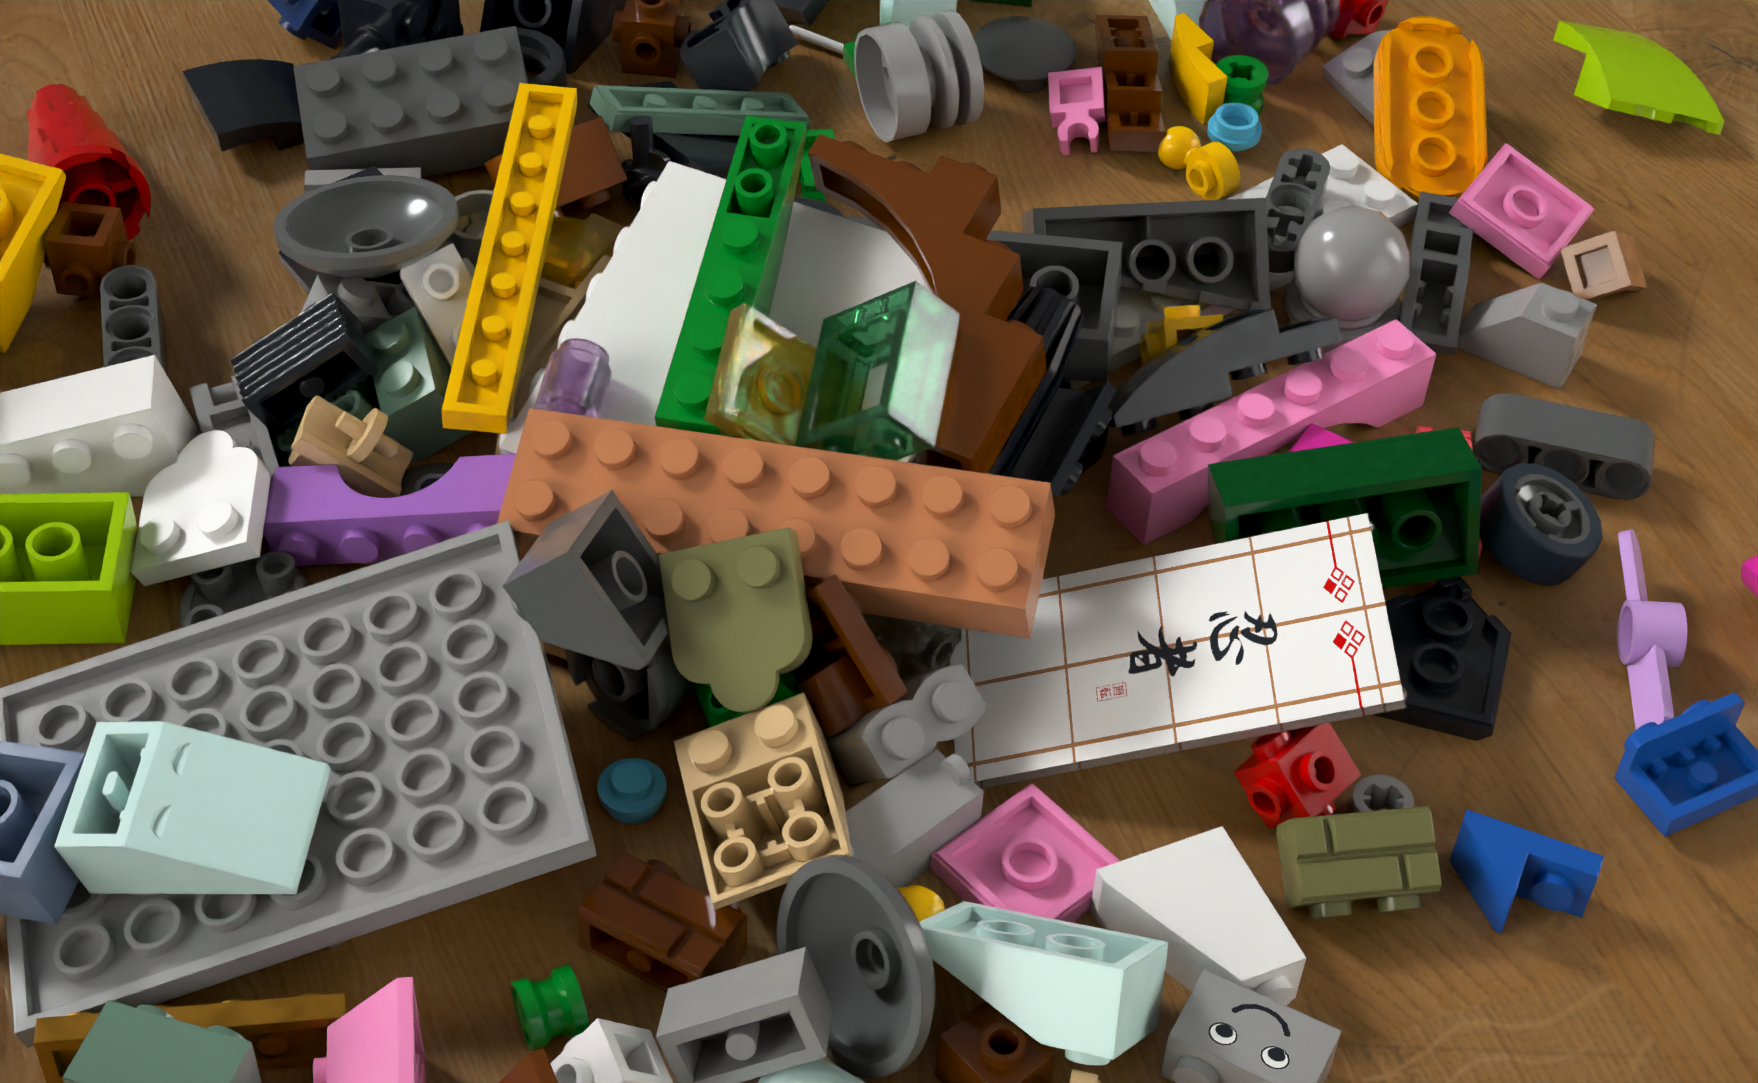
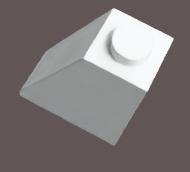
(1207, 909)

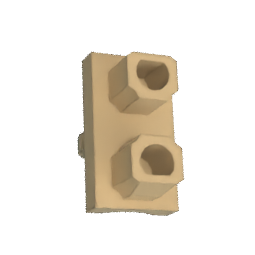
(364, 455)

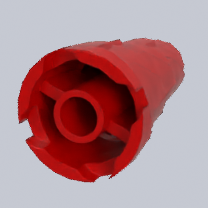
(96, 166)

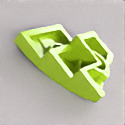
(1638, 77)

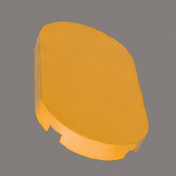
(1429, 108)

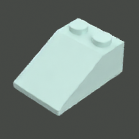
(1055, 977)

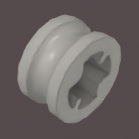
(1380, 792)

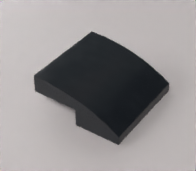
(247, 101)

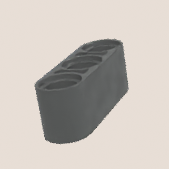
(132, 316)
(1590, 448)

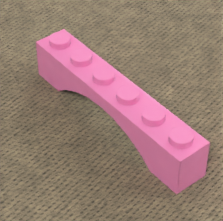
(1362, 381)

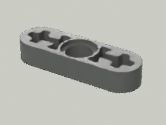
(1305, 197)

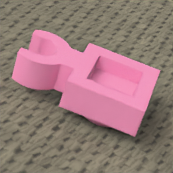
(1077, 106)

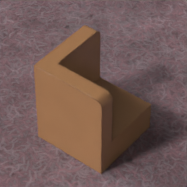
(1603, 266)

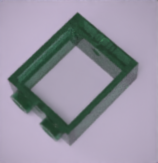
(916, 339)

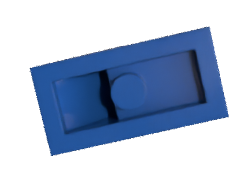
(1510, 861)

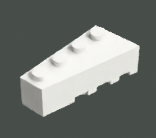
(93, 431)

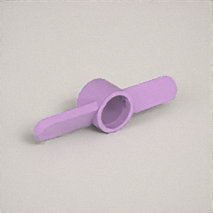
(1648, 639)

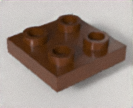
(846, 665)

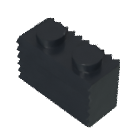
(307, 357)

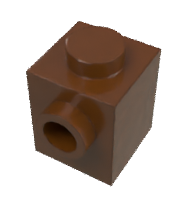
(991, 1050)

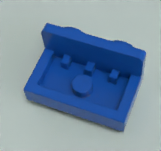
(1690, 765)

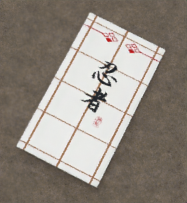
(1185, 654)

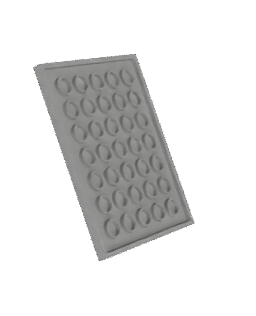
(436, 789)

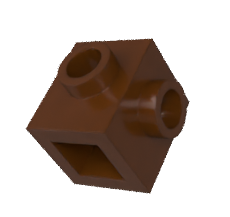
(651, 36)
(85, 246)

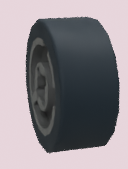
(1539, 524)

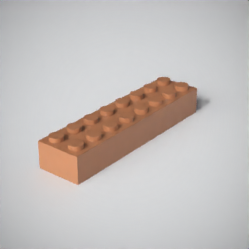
(893, 531)

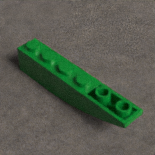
(737, 264)

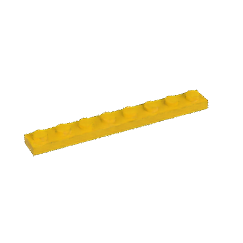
(510, 261)

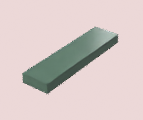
(691, 109)

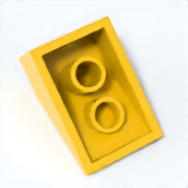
(27, 209)

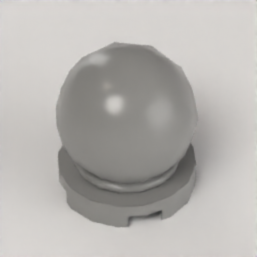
(1349, 270)

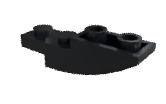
(1196, 368)

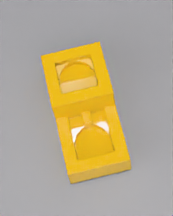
(1193, 72)

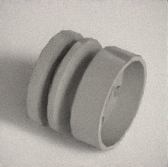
(919, 75)

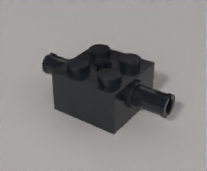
(396, 23)

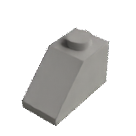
(1530, 332)

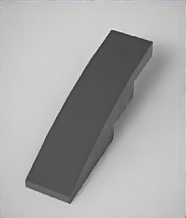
(1437, 274)

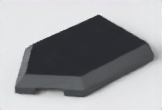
(1448, 660)

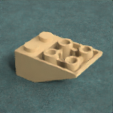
(762, 798)

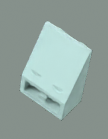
(189, 813)

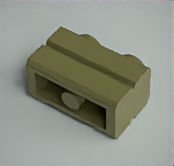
(1358, 859)

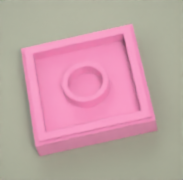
(1521, 211)
(1024, 859)

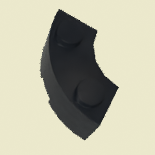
(737, 45)

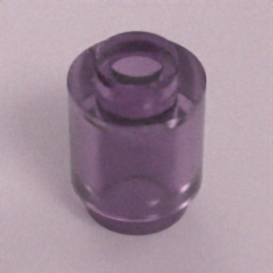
(575, 379)

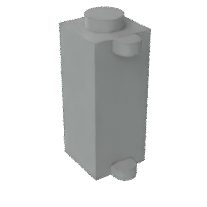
(914, 817)

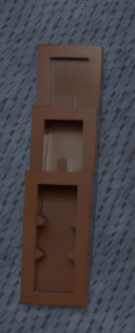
(1130, 82)

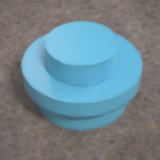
(1235, 126)
(632, 790)

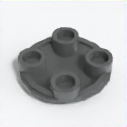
(1024, 50)
(238, 586)

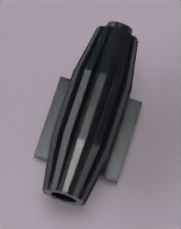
(1056, 419)

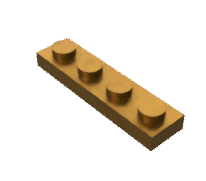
(281, 1029)

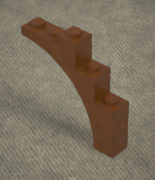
(944, 230)

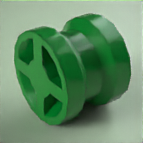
(1245, 80)
(549, 1007)

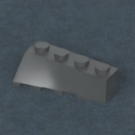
(1177, 249)

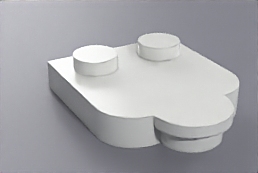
(202, 511)

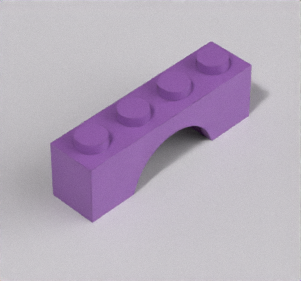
(329, 523)

